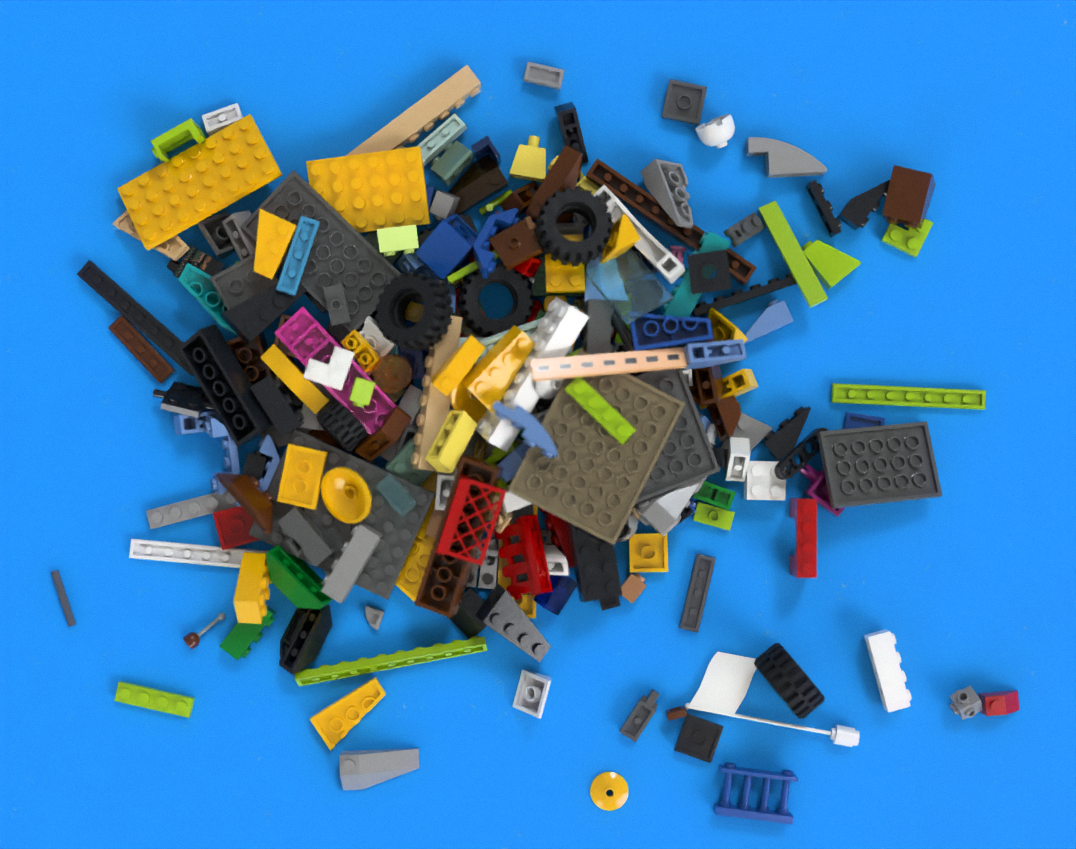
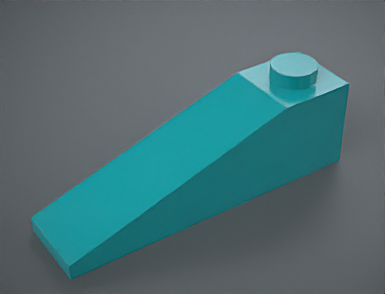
(201, 287)

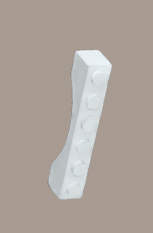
(648, 246)

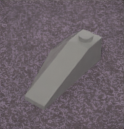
(668, 186)
(665, 509)
(370, 767)

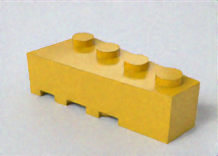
(498, 368)

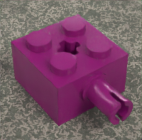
(818, 488)

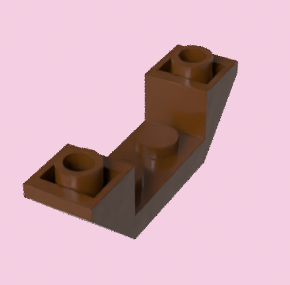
(383, 437)

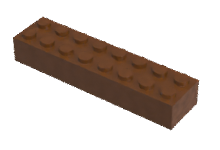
(447, 575)

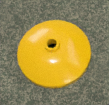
(464, 400)
(346, 495)

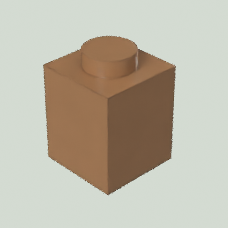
(633, 586)

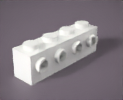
(887, 670)

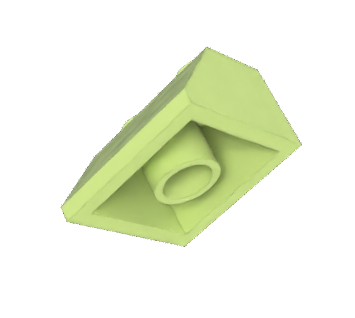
(397, 239)

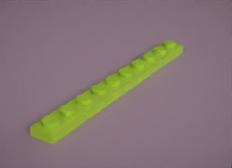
(385, 662)

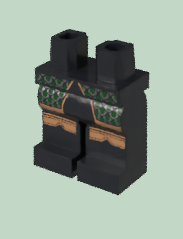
(199, 260)

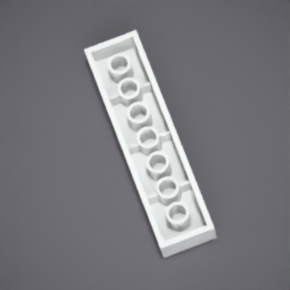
(552, 340)

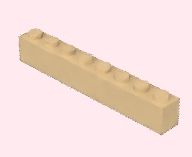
(423, 113)
(433, 402)

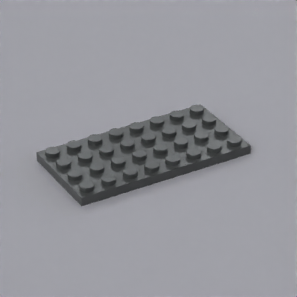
(337, 251)

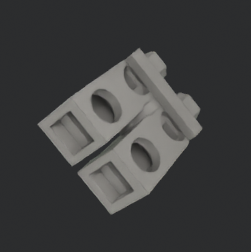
(488, 570)

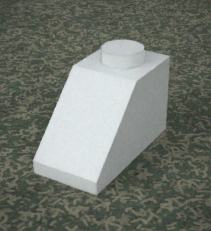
(737, 459)
(443, 488)
(556, 561)

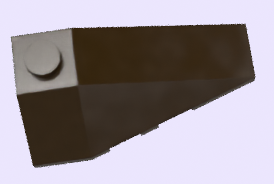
(478, 184)

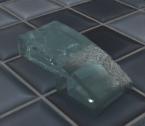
(395, 494)

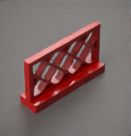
(454, 515)

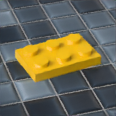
(562, 277)
(302, 476)

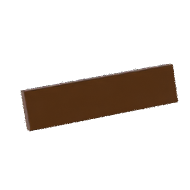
(141, 349)

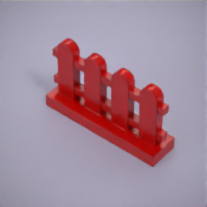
(534, 557)

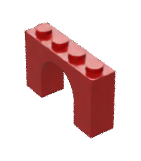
(804, 561)

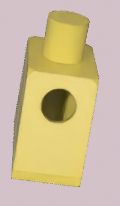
(529, 161)

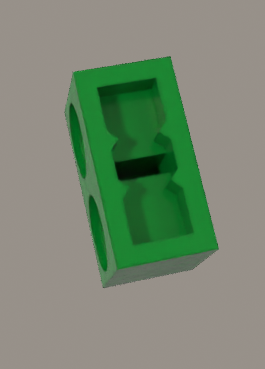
(715, 495)

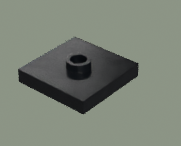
(698, 738)

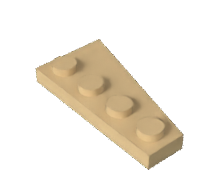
(172, 248)

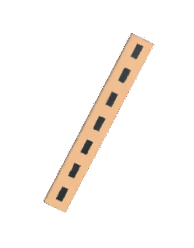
(608, 364)

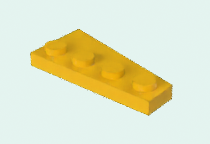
(346, 712)

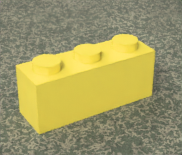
(451, 441)

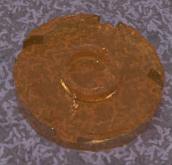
(392, 373)

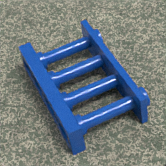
(744, 810)

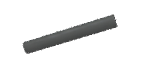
(63, 598)

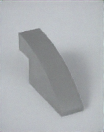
(784, 158)

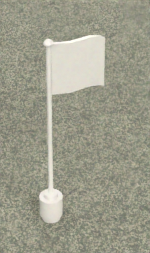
(726, 686)

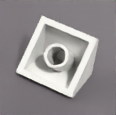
(532, 693)

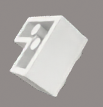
(332, 373)

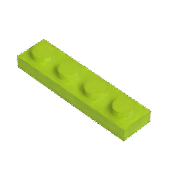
(600, 410)
(154, 699)

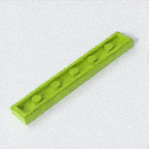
(792, 254)

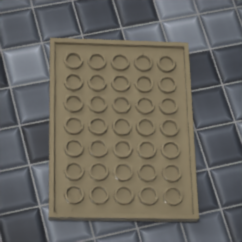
(594, 475)

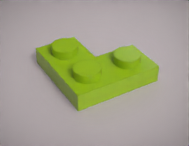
(908, 240)

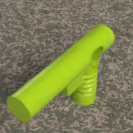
(494, 203)

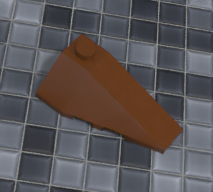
(561, 175)

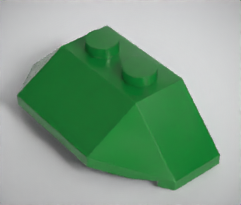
(296, 579)

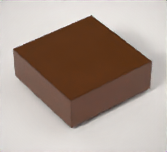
(675, 713)

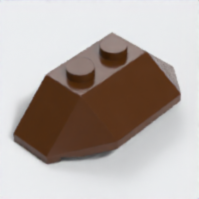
(706, 385)
(251, 498)

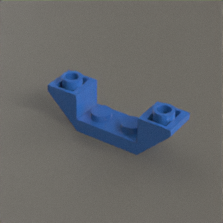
(498, 222)

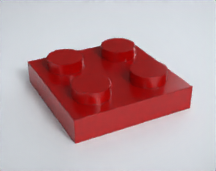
(233, 527)

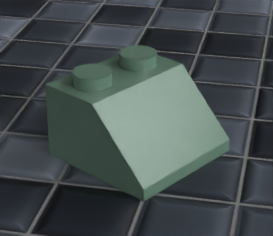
(452, 162)

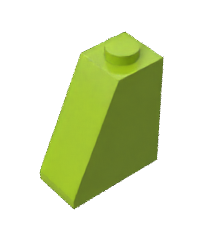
(829, 263)

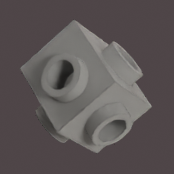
(965, 703)

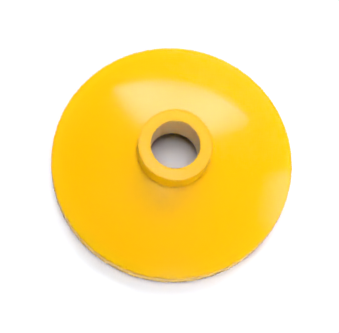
(608, 781)

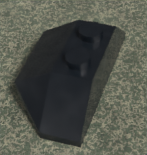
(304, 637)

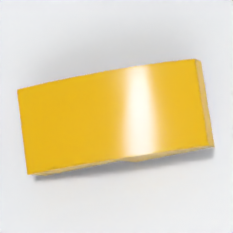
(362, 350)

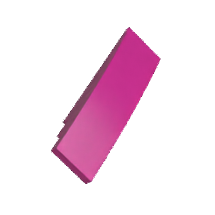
(310, 340)

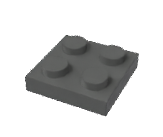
(684, 102)

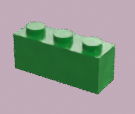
(244, 634)

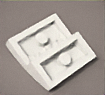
(221, 118)

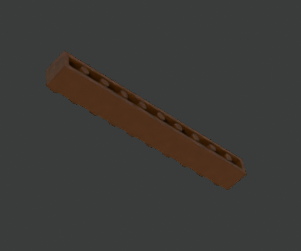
(649, 208)

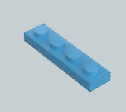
(298, 255)

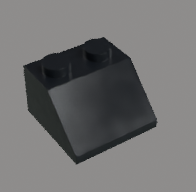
(465, 617)

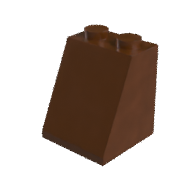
(908, 197)

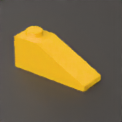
(457, 365)
(737, 384)

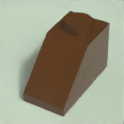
(520, 198)
(725, 416)

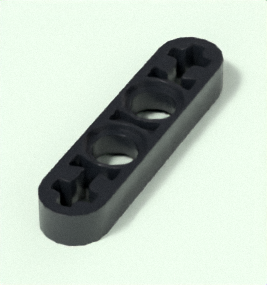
(801, 451)

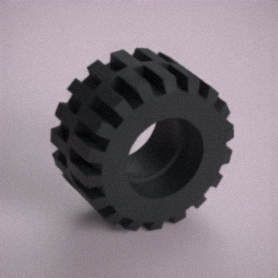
(342, 425)

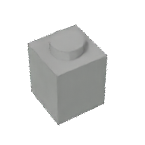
(444, 205)

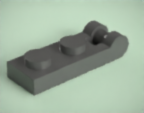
(744, 229)

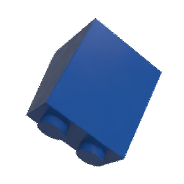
(447, 246)

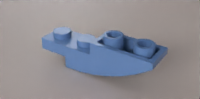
(534, 431)

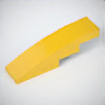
(293, 378)

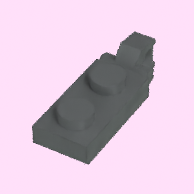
(640, 716)

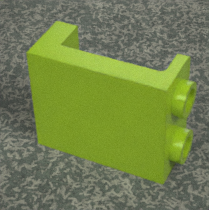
(175, 138)

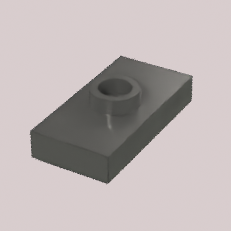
(337, 304)

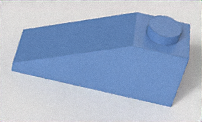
(770, 319)
(714, 353)
(186, 424)

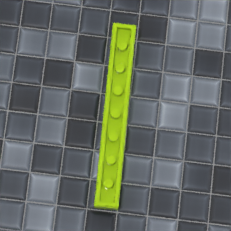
(908, 396)

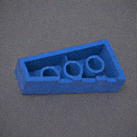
(668, 331)

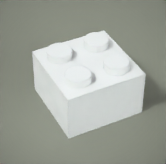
(762, 482)

